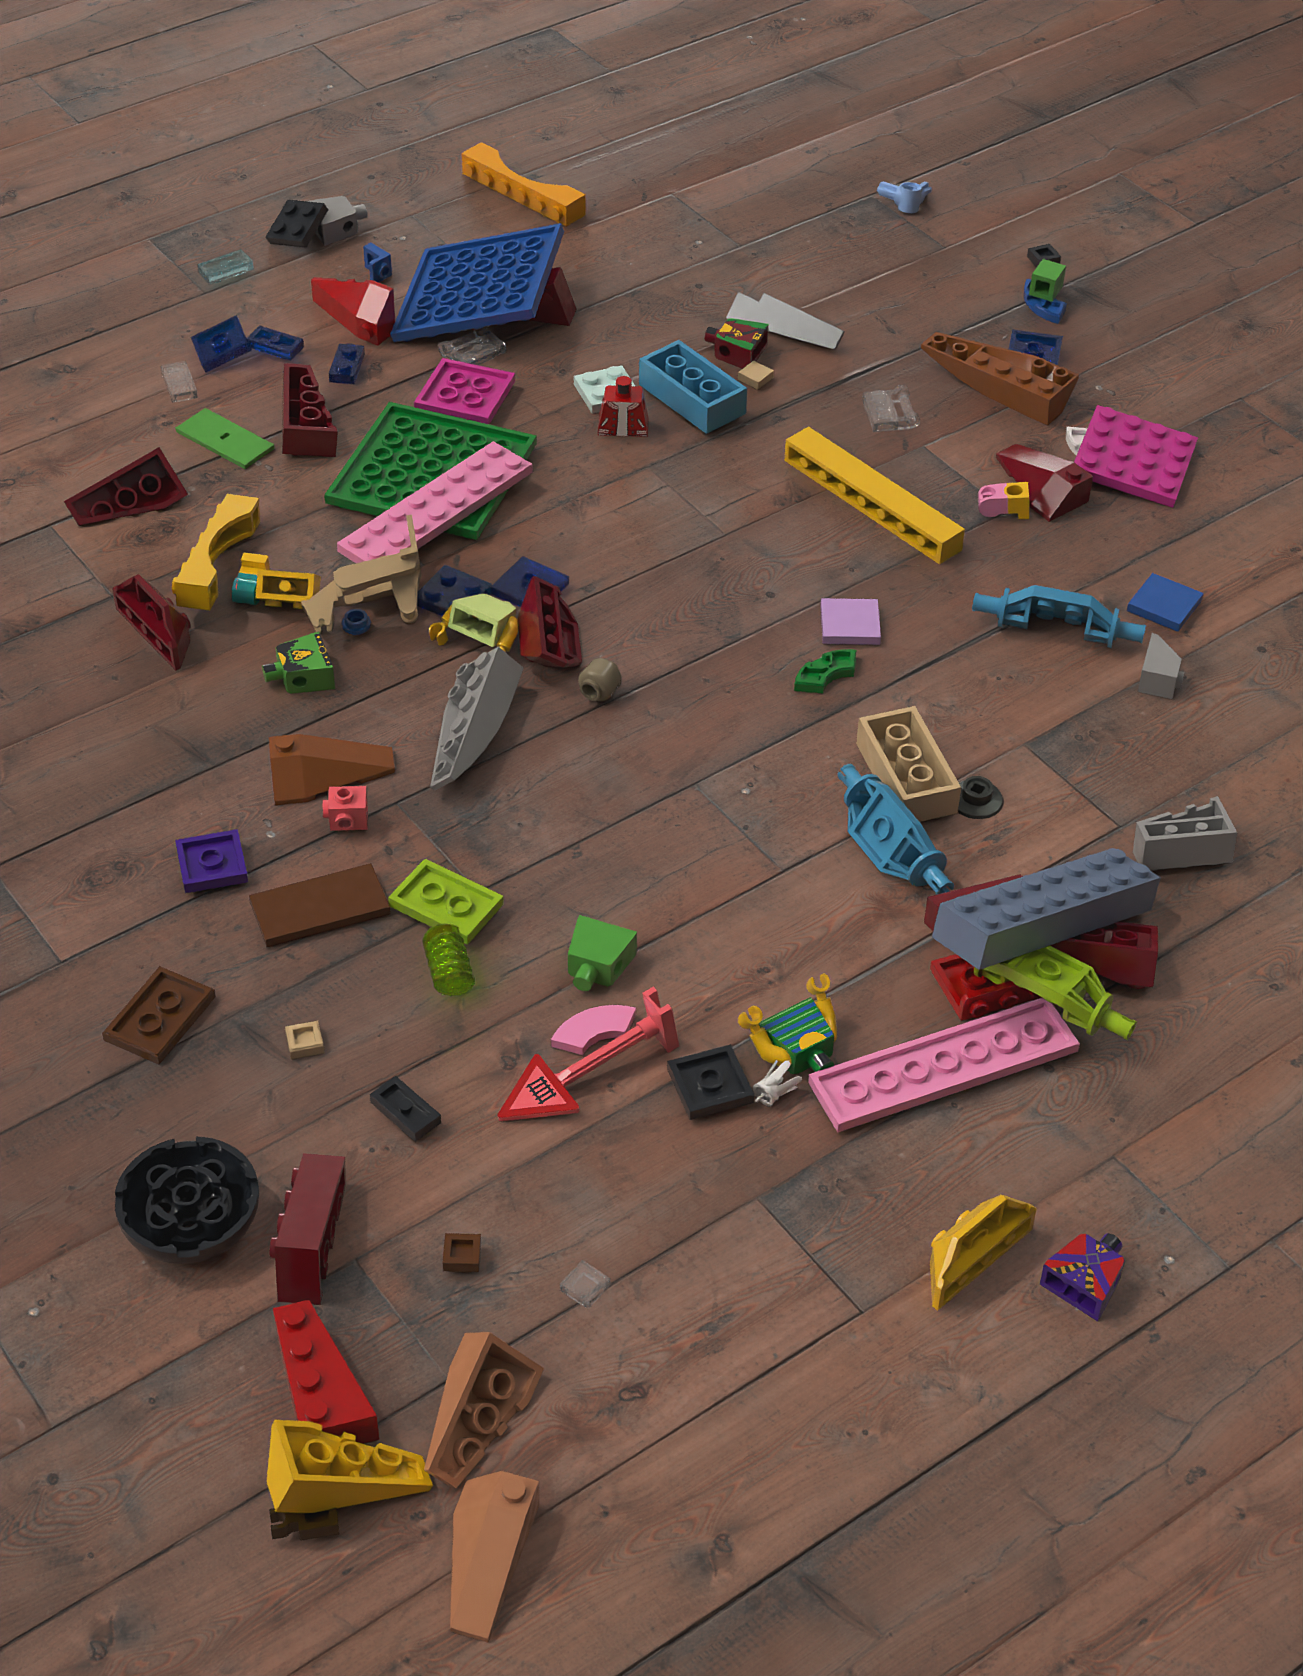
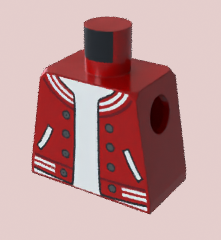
(623, 410)

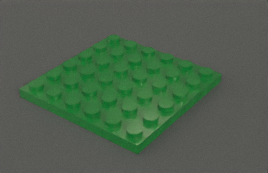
(410, 450)

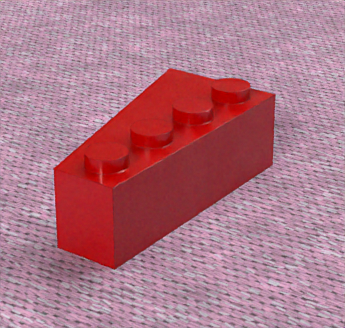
(319, 1377)

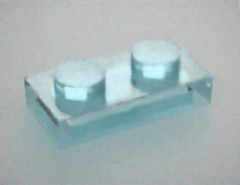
(225, 266)

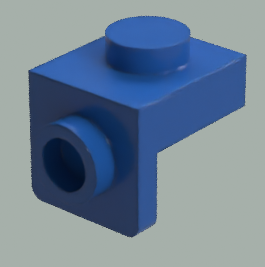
(377, 262)

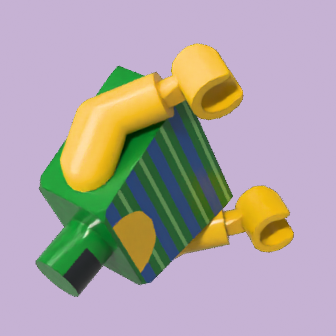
(797, 1034)

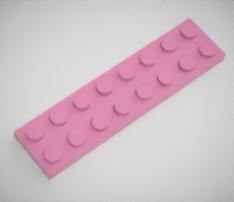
(438, 504)
(942, 1063)

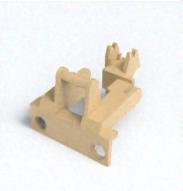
(370, 581)

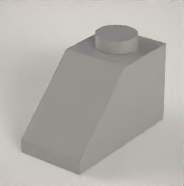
(1160, 669)

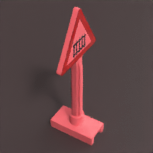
(544, 1093)

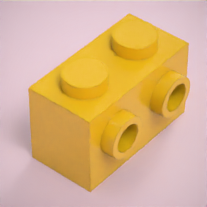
(287, 587)

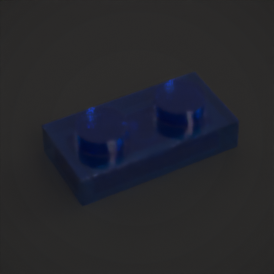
(275, 342)
(346, 363)

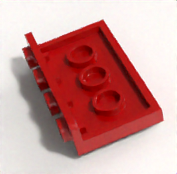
(975, 995)

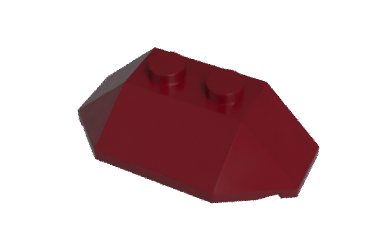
(154, 618)
(548, 627)

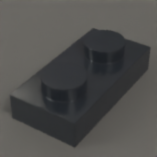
(405, 1108)

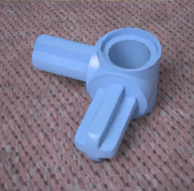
(907, 195)

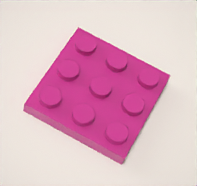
(465, 390)

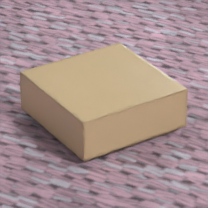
(755, 375)
(304, 1039)

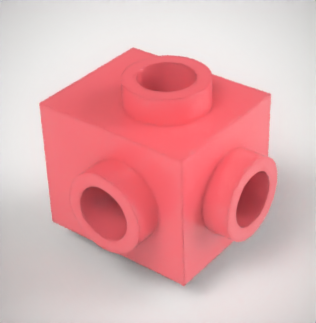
(346, 808)

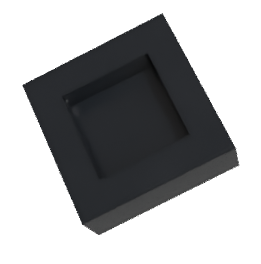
(1041, 252)

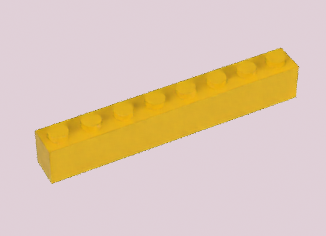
(874, 495)

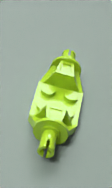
(1063, 982)

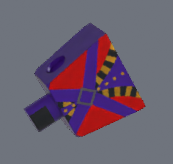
(1085, 1272)

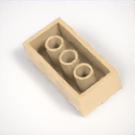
(909, 762)

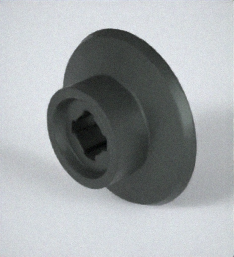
(979, 798)

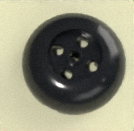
(187, 1180)

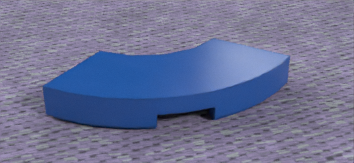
(1048, 310)

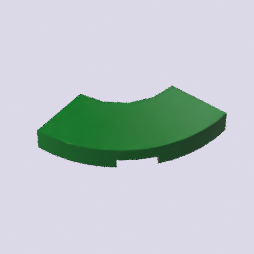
(831, 666)

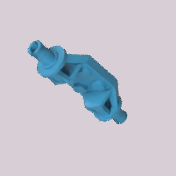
(1062, 604)
(891, 832)

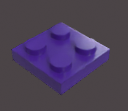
(211, 861)

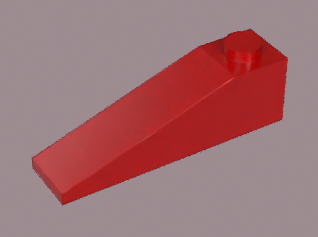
(360, 307)

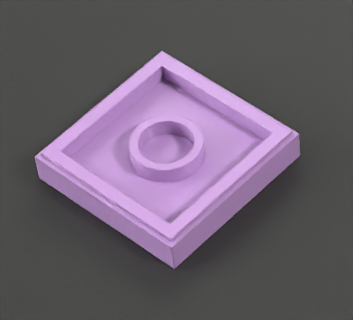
(850, 621)

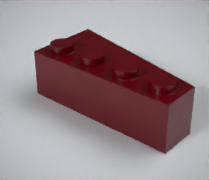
(305, 420)
(308, 1227)

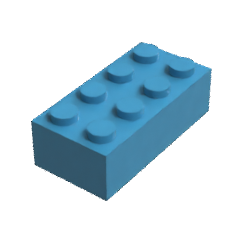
(692, 386)

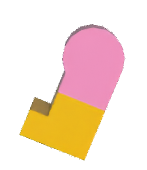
(1004, 499)

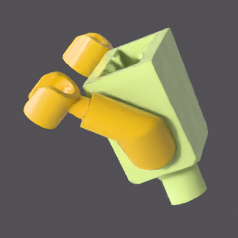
(481, 619)

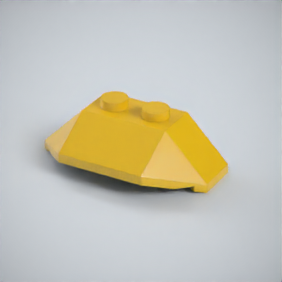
(976, 1244)

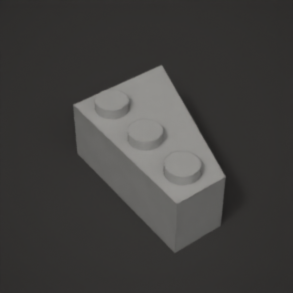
(1187, 838)

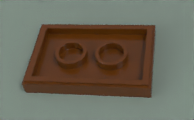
(159, 1015)

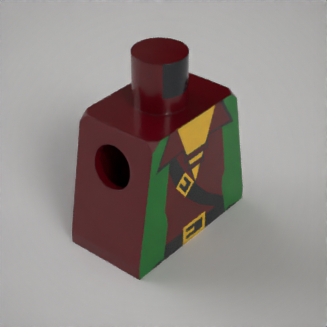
(738, 341)

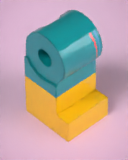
(245, 584)

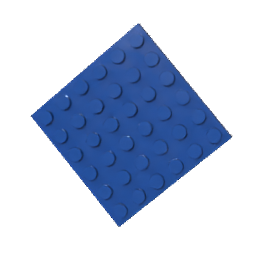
(478, 283)

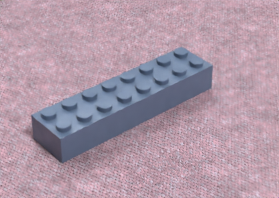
(1045, 907)

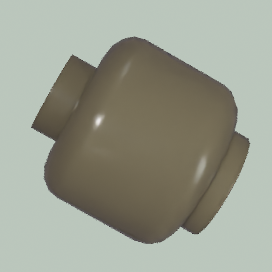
(599, 680)

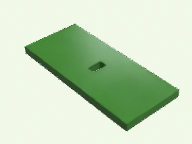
(225, 438)

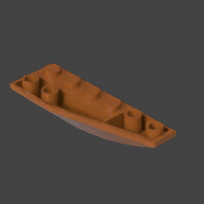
(1005, 375)

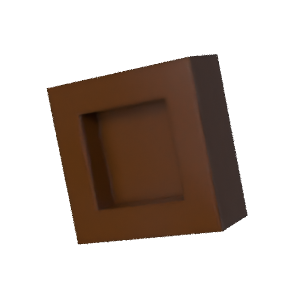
(461, 1252)

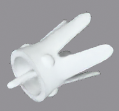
(769, 1090)

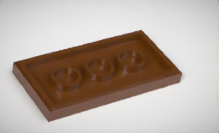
(319, 905)

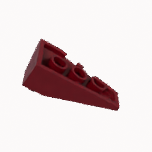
(134, 489)

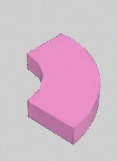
(592, 1026)

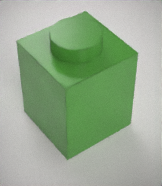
(1047, 280)

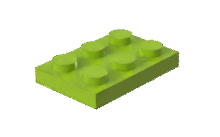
(443, 897)

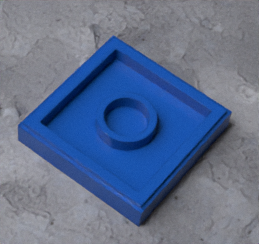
(1165, 602)

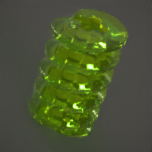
(448, 960)

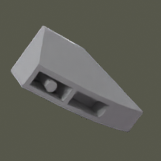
(474, 712)

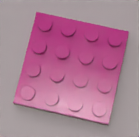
(1135, 455)

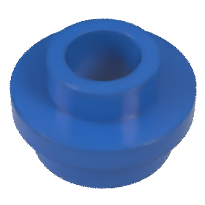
(356, 622)

